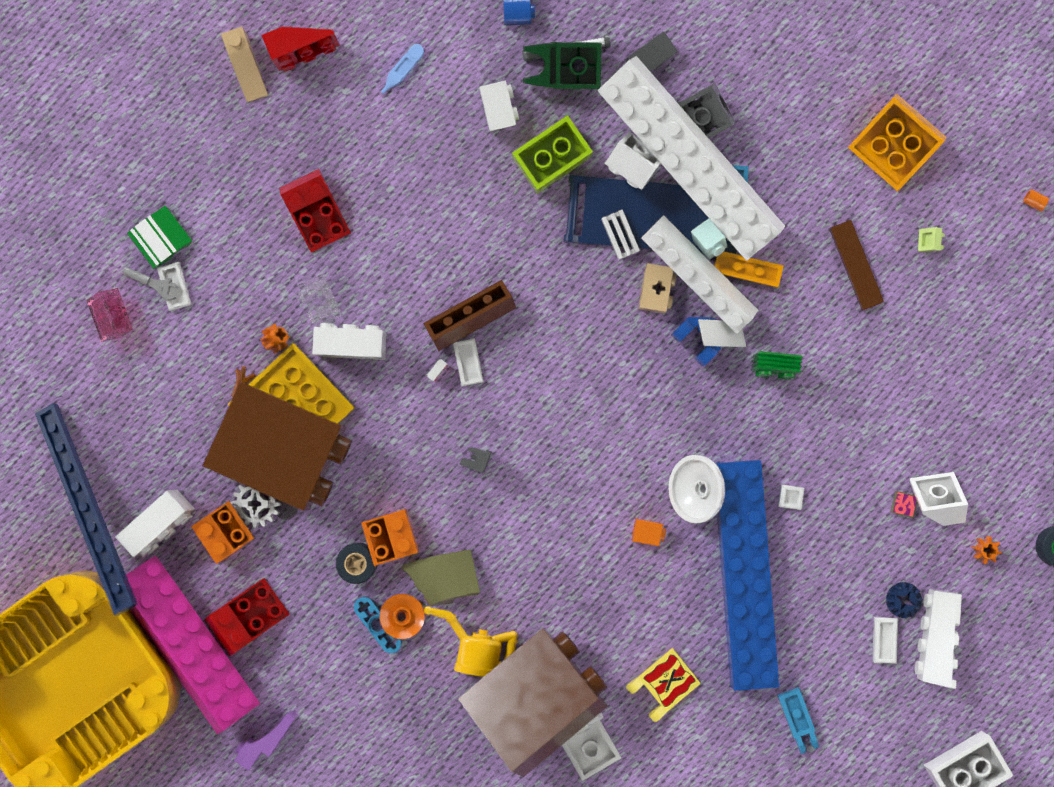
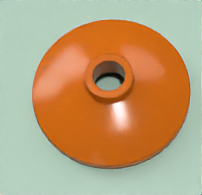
(413, 616)

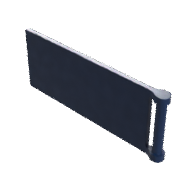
(640, 208)

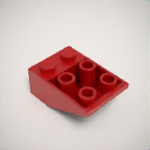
(297, 44)
(314, 210)
(246, 617)

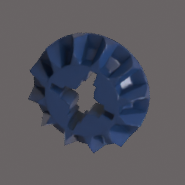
(894, 604)

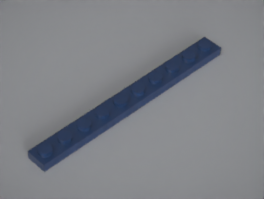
(86, 509)

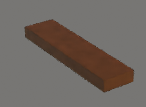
(856, 265)

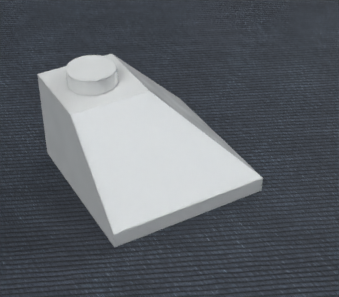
(941, 498)

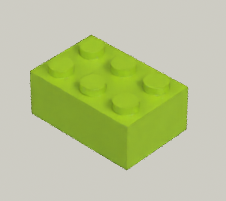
(552, 154)

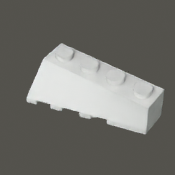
(939, 638)

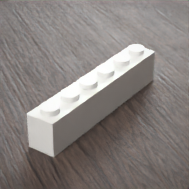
(700, 274)

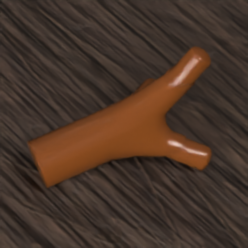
(240, 377)

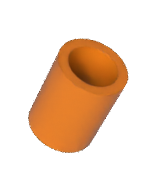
(1036, 200)

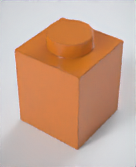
(648, 532)

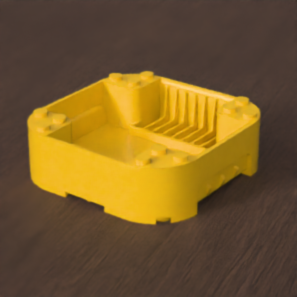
(76, 684)

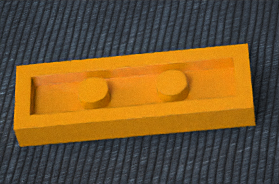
(750, 270)

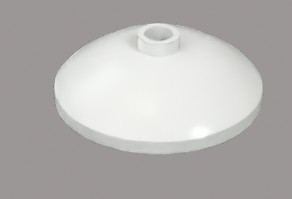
(688, 489)

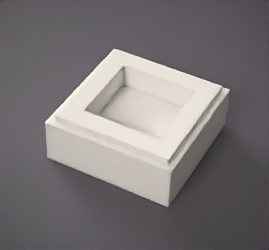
(436, 371)
(791, 497)

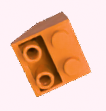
(223, 532)
(390, 537)

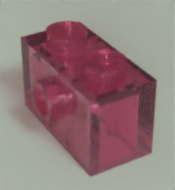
(109, 314)

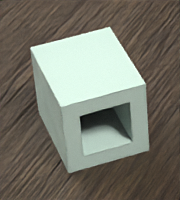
(709, 239)

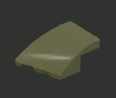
(444, 577)

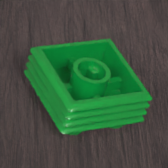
(780, 364)

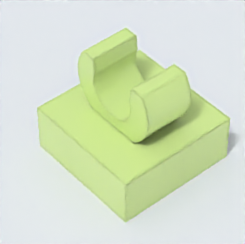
(930, 239)

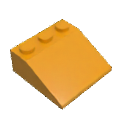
(897, 142)

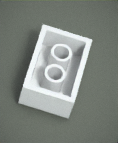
(349, 342)
(156, 523)
(970, 764)

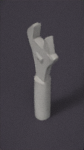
(160, 286)

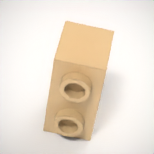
(649, 299)

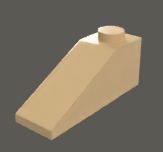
(244, 63)

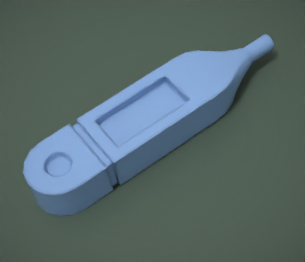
(404, 66)

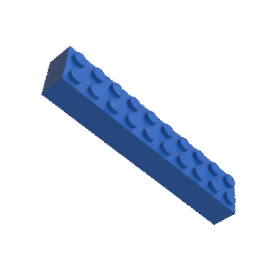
(747, 578)

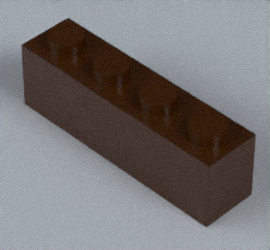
(470, 315)

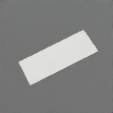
(720, 334)

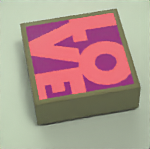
(904, 504)

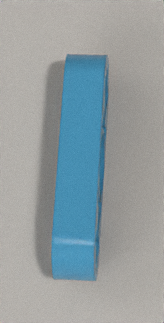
(382, 642)

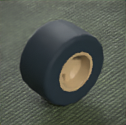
(355, 563)

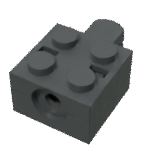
(708, 110)

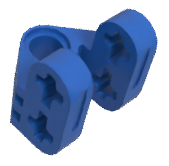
(685, 328)

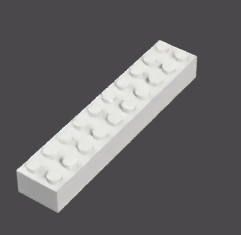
(691, 158)

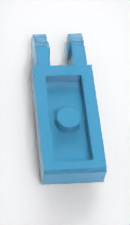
(797, 717)

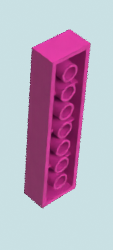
(189, 647)

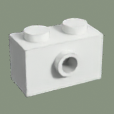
(498, 105)

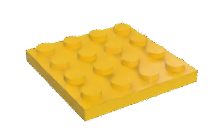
(300, 382)

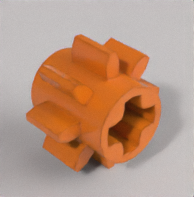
(274, 338)
(987, 544)

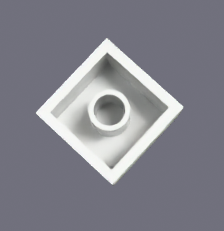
(633, 161)

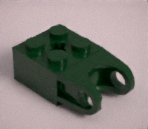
(558, 65)

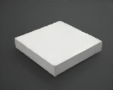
(591, 750)

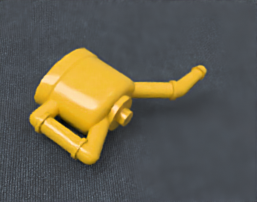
(477, 652)

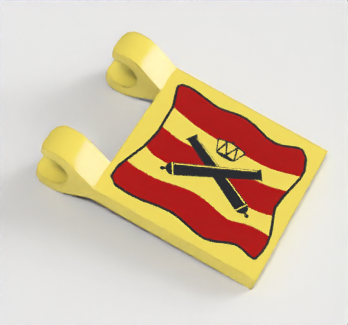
(667, 681)

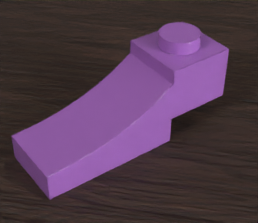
(251, 749)

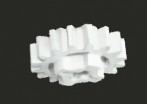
(255, 514)

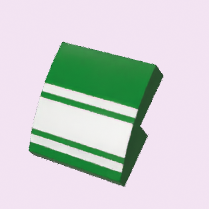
(159, 237)

